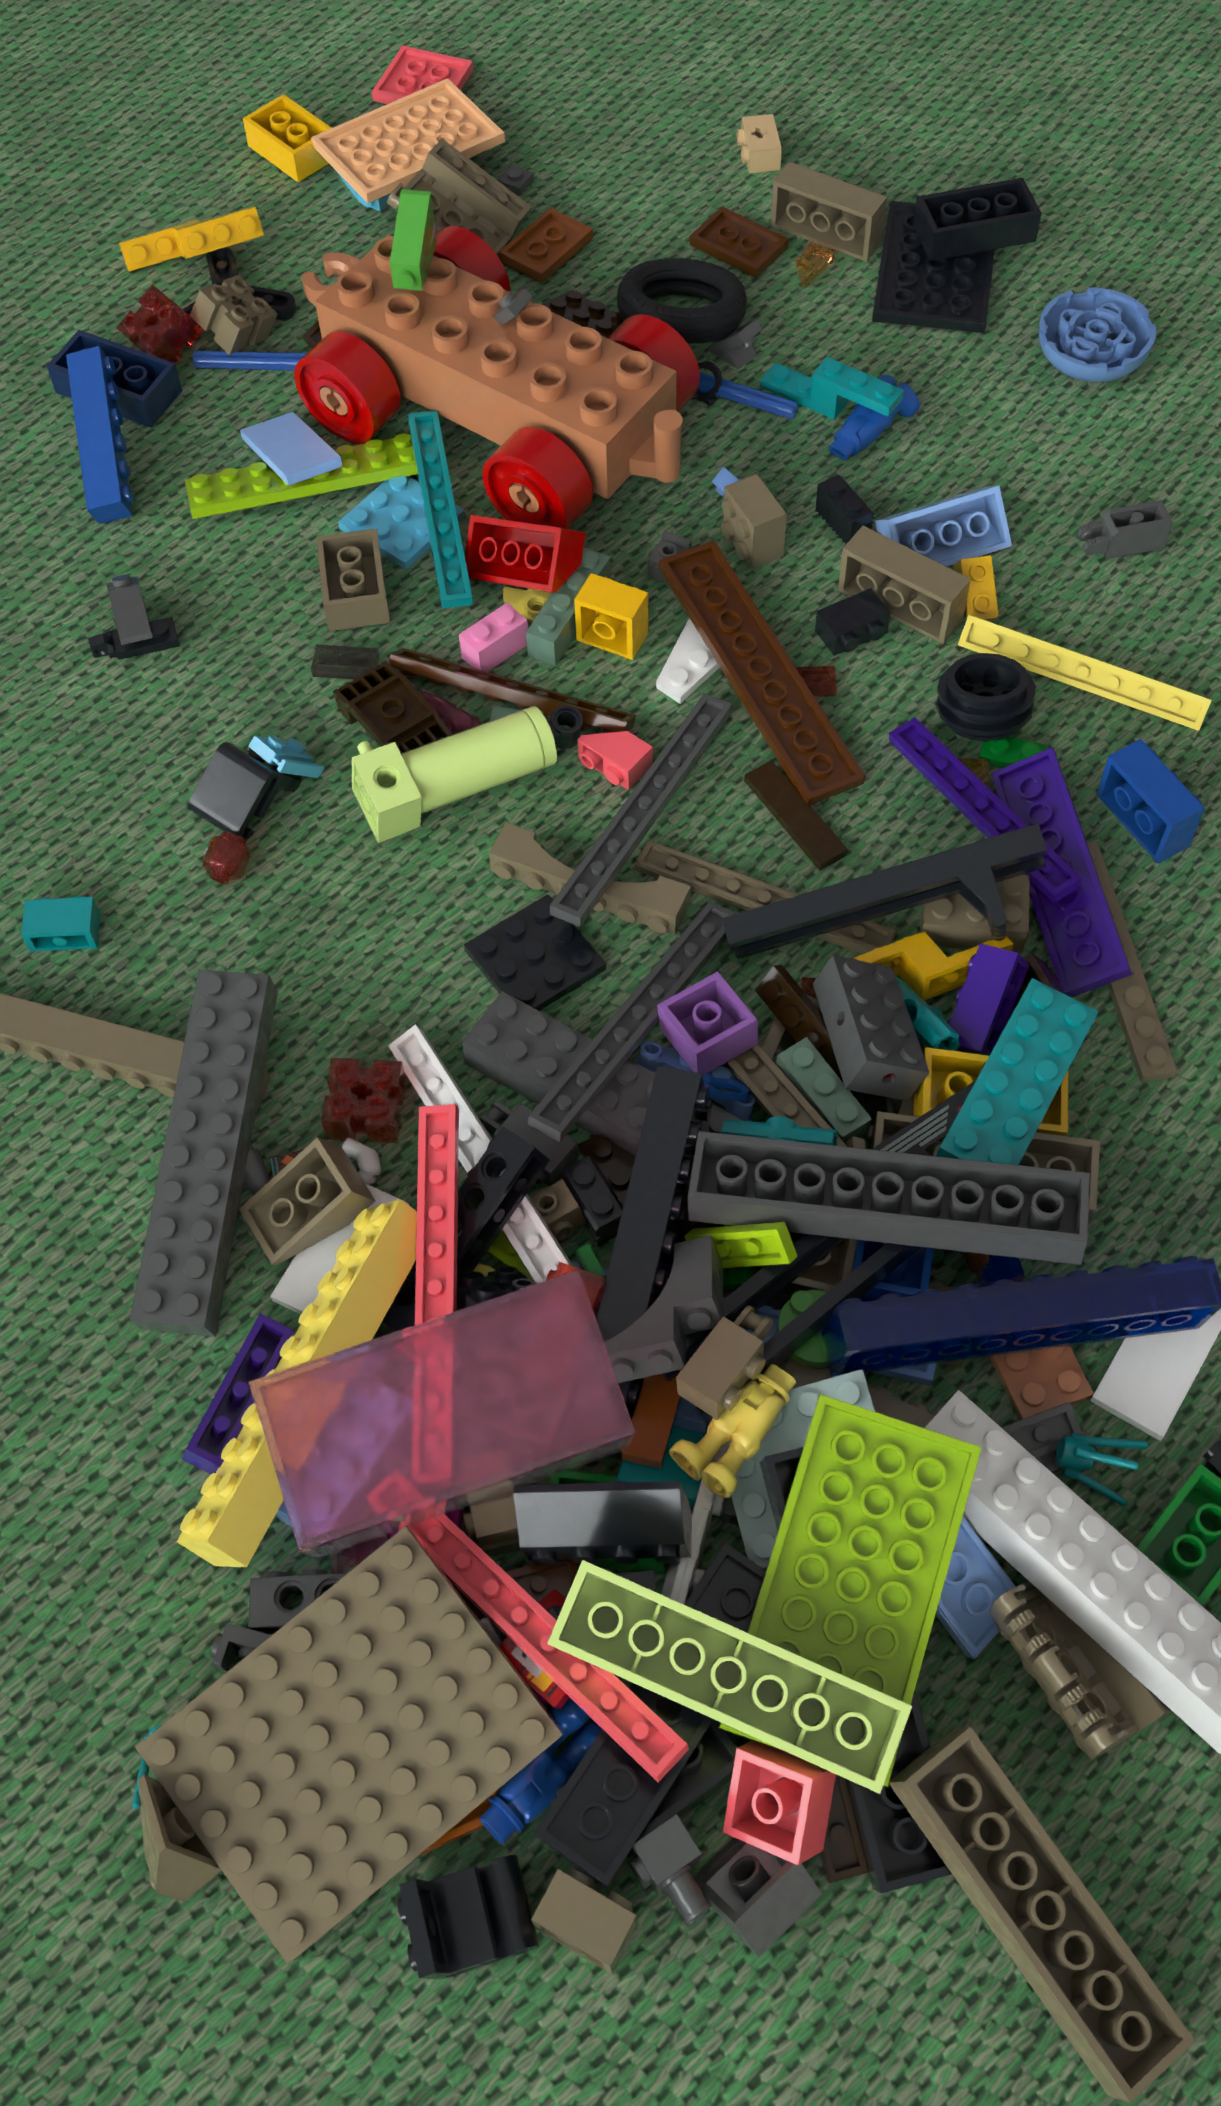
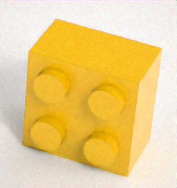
(611, 616)

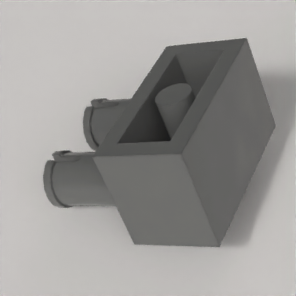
(665, 1863)

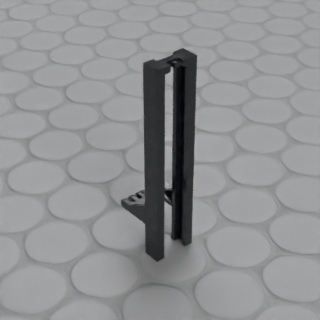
(962, 870)
(775, 1278)

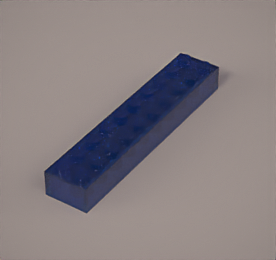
(1021, 1315)

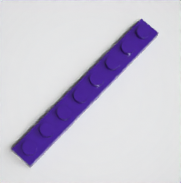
(976, 801)

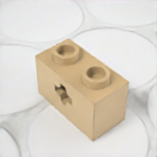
(759, 143)

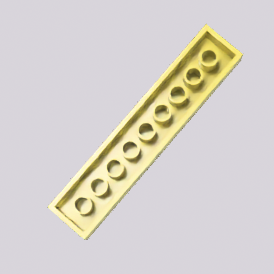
(347, 1311)

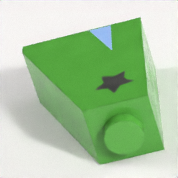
(413, 240)

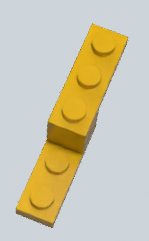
(191, 238)
(925, 965)

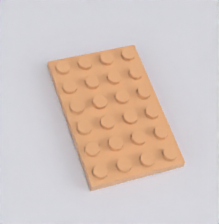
(394, 140)

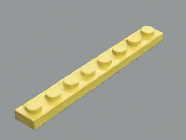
(1086, 672)

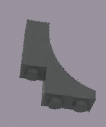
(686, 1306)

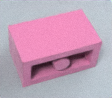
(494, 638)

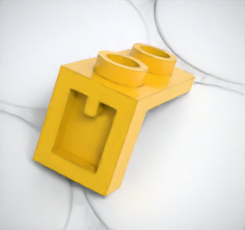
(982, 592)

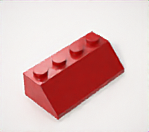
(522, 553)

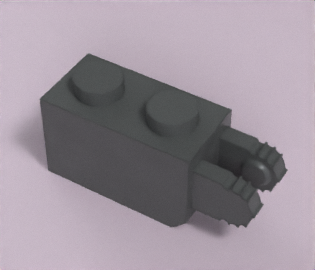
(1127, 530)

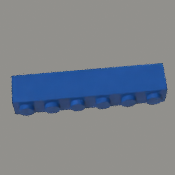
(100, 435)

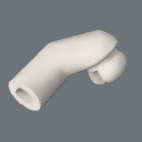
(366, 1157)

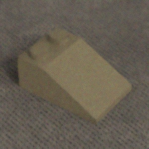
(306, 1201)

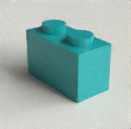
(60, 924)

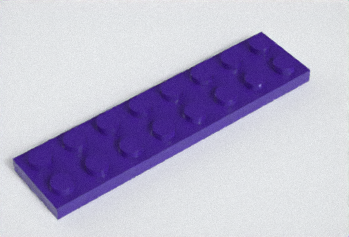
(1080, 925)

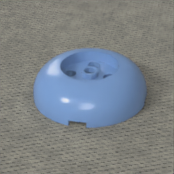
(1096, 334)

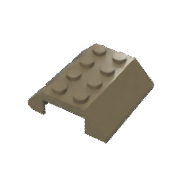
(466, 197)
(1079, 1677)

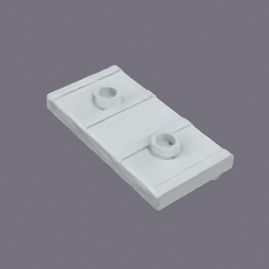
(685, 1575)

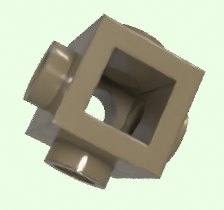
(559, 1210)

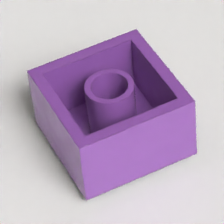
(708, 1024)

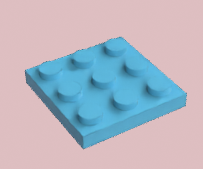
(398, 516)

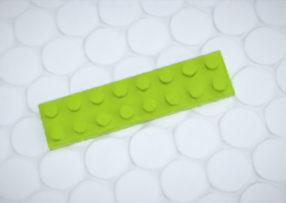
(261, 485)

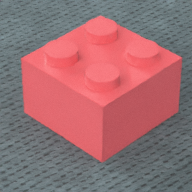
(778, 1802)

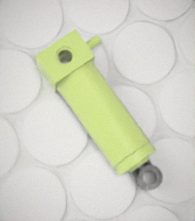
(400, 787)

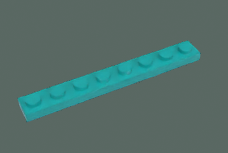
(440, 510)

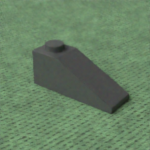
(129, 609)

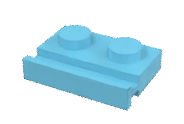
(288, 755)

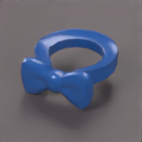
(712, 1083)

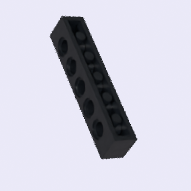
(482, 1223)

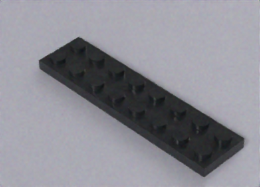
(609, 1793)

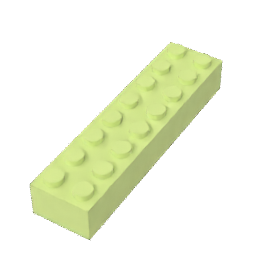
(731, 1676)

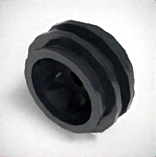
(985, 697)

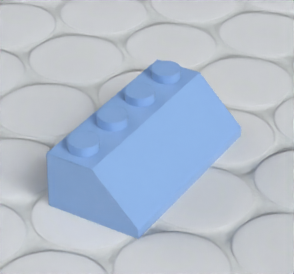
(952, 527)

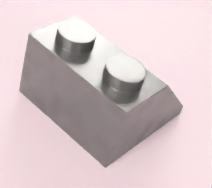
(756, 1892)

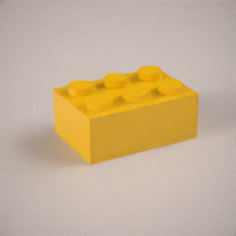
(283, 136)

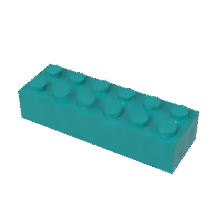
(1019, 1078)

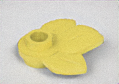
(526, 602)

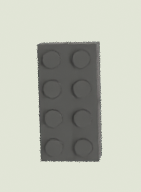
(870, 1028)

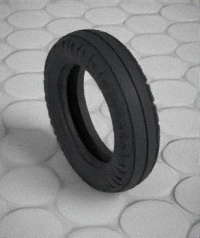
(685, 277)

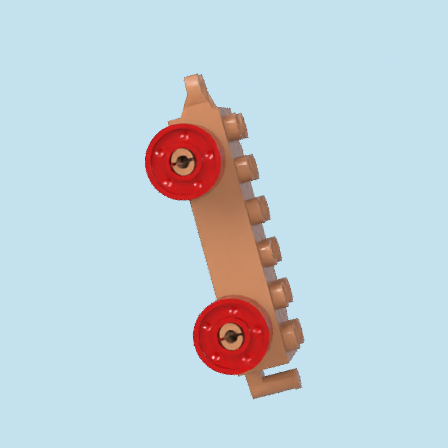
(555, 395)

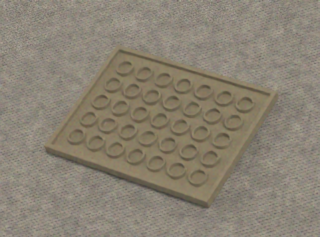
(348, 1743)

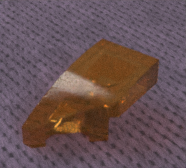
(813, 263)

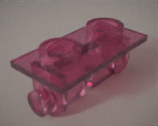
(454, 719)

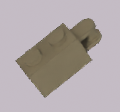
(725, 1363)

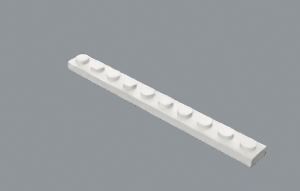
(435, 1087)

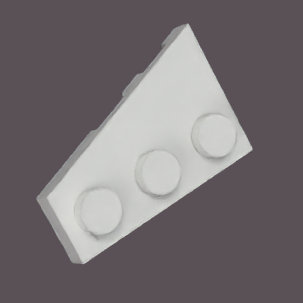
(687, 665)

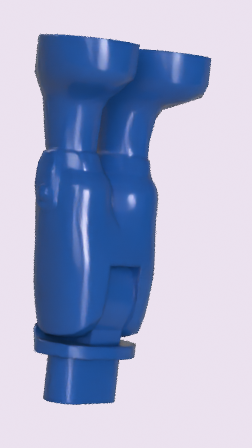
(866, 425)
(535, 1785)

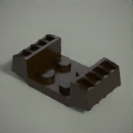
(390, 709)

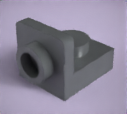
(235, 1638)

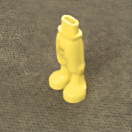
(742, 1426)

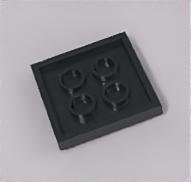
(535, 956)

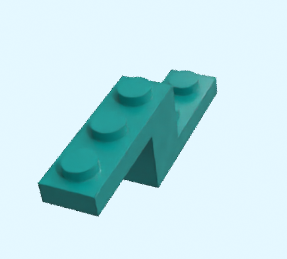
(832, 388)

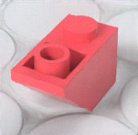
(616, 755)

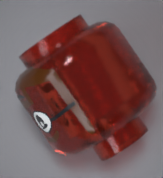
(226, 857)

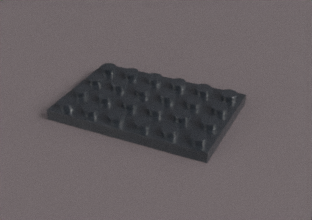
(925, 292)

